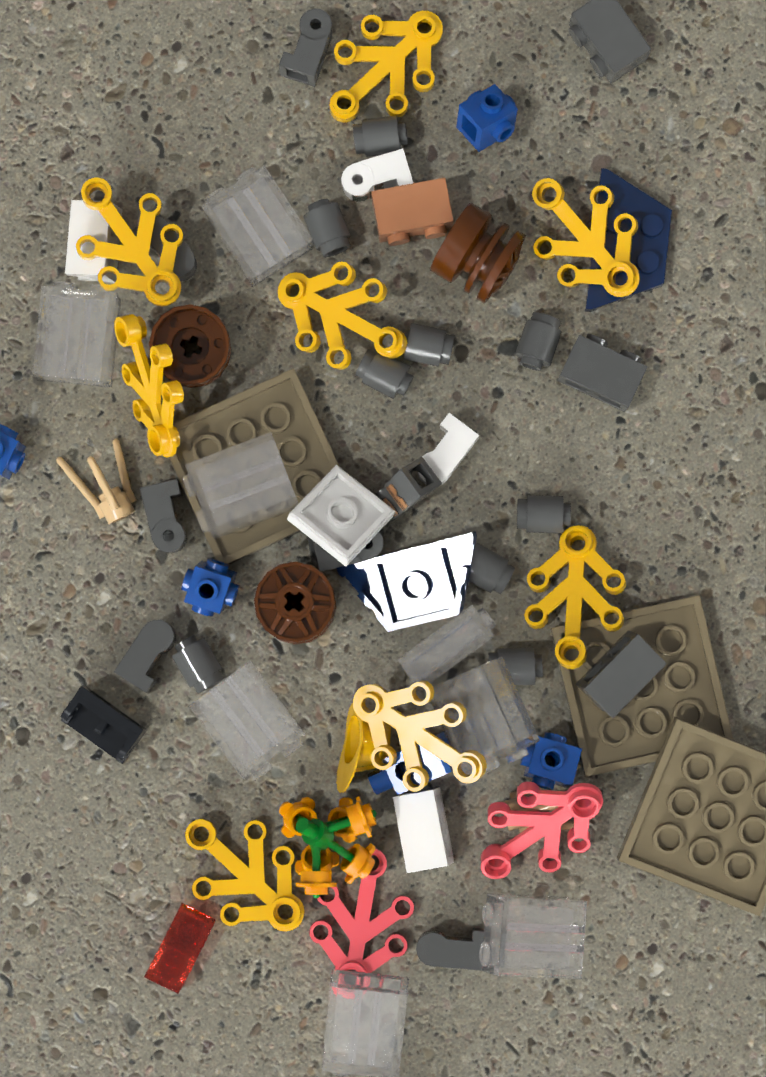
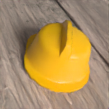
(356, 750)

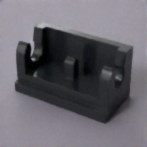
(103, 724)

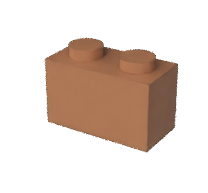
(412, 211)

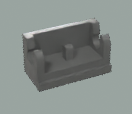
(621, 673)

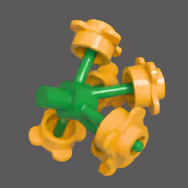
(317, 859)

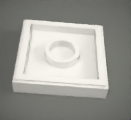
(341, 515)

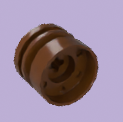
(478, 253)
(189, 323)
(318, 603)

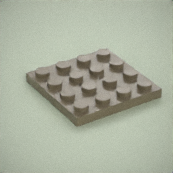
(271, 407)
(682, 689)
(704, 818)

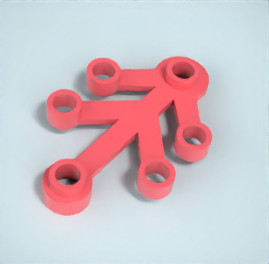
(579, 801)
(359, 928)

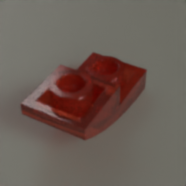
(180, 948)

